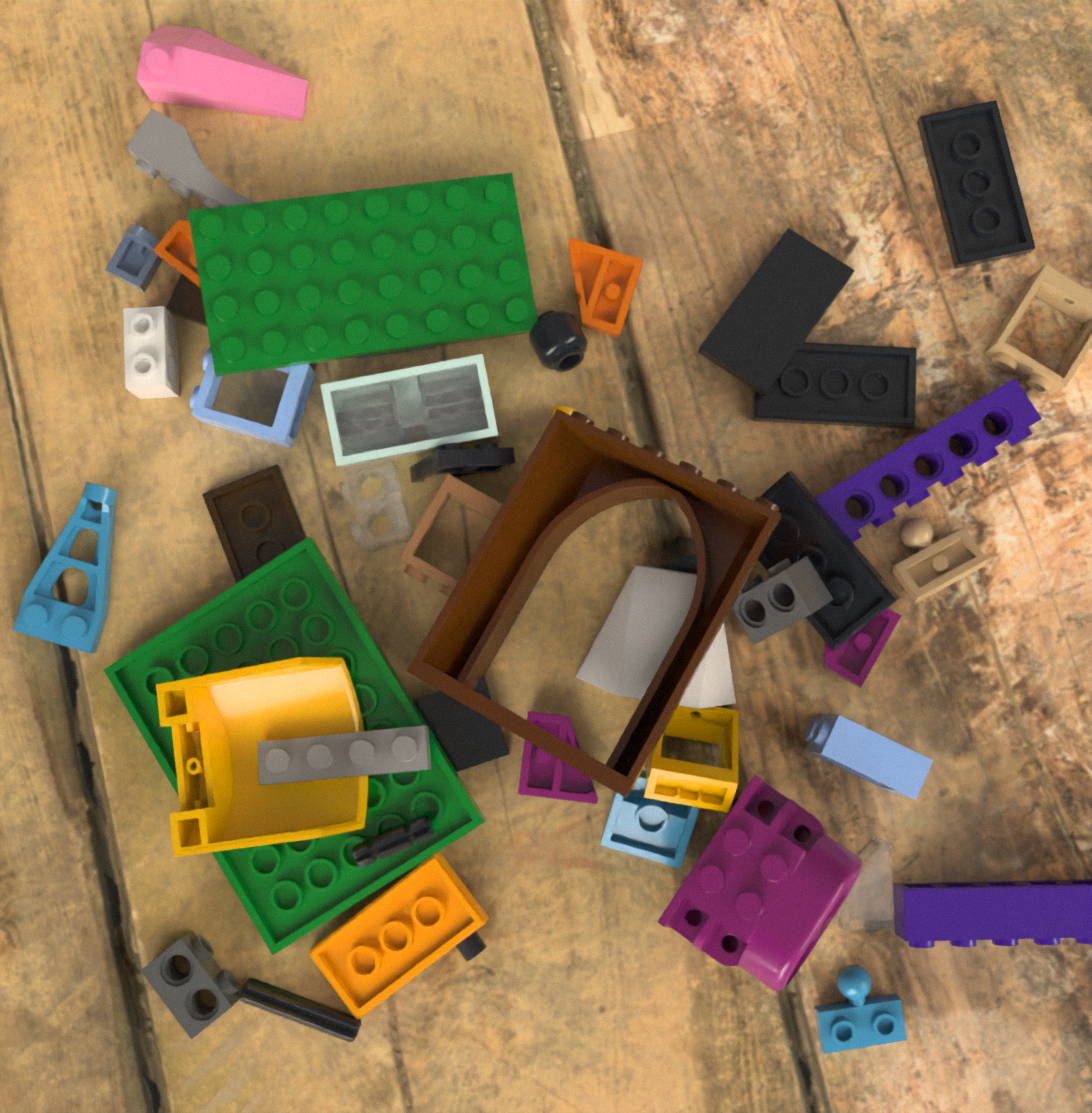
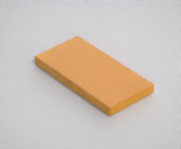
(398, 935)

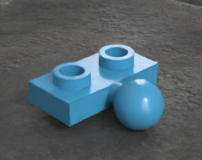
(860, 1019)

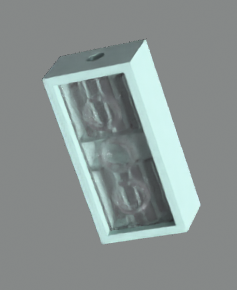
(409, 410)

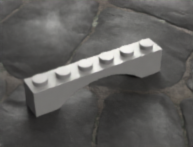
(169, 151)

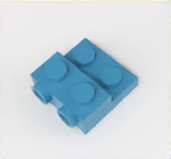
(649, 826)

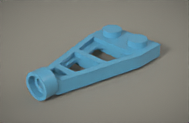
(60, 621)

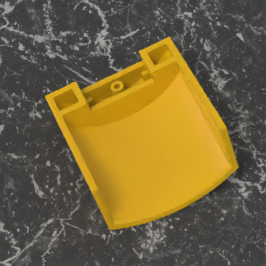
(216, 754)

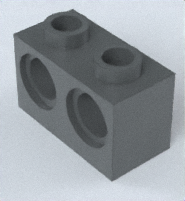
(781, 599)
(182, 990)

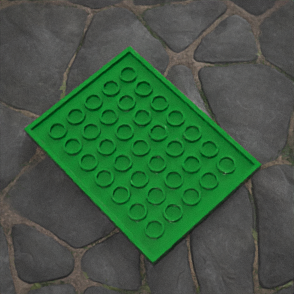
(277, 615)

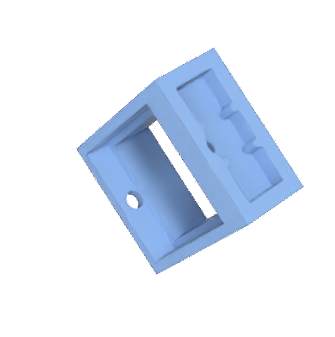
(287, 416)
(867, 754)

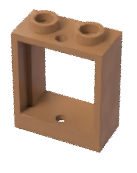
(466, 496)

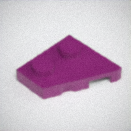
(858, 654)
(548, 776)

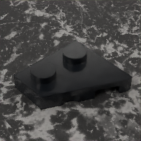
(460, 462)

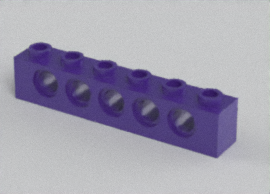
(1005, 406)

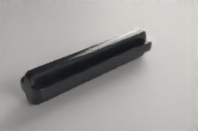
(300, 1009)

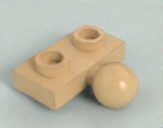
(935, 563)

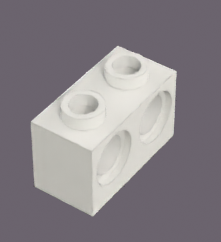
(151, 352)

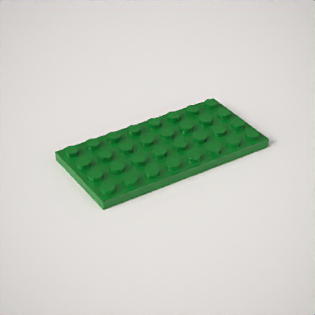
(362, 273)

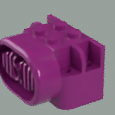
(764, 887)

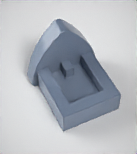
(134, 258)

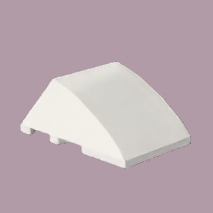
(642, 631)

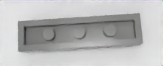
(344, 755)

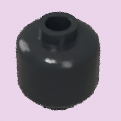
(558, 341)

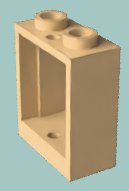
(1067, 298)

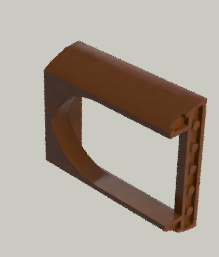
(564, 484)

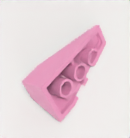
(207, 72)

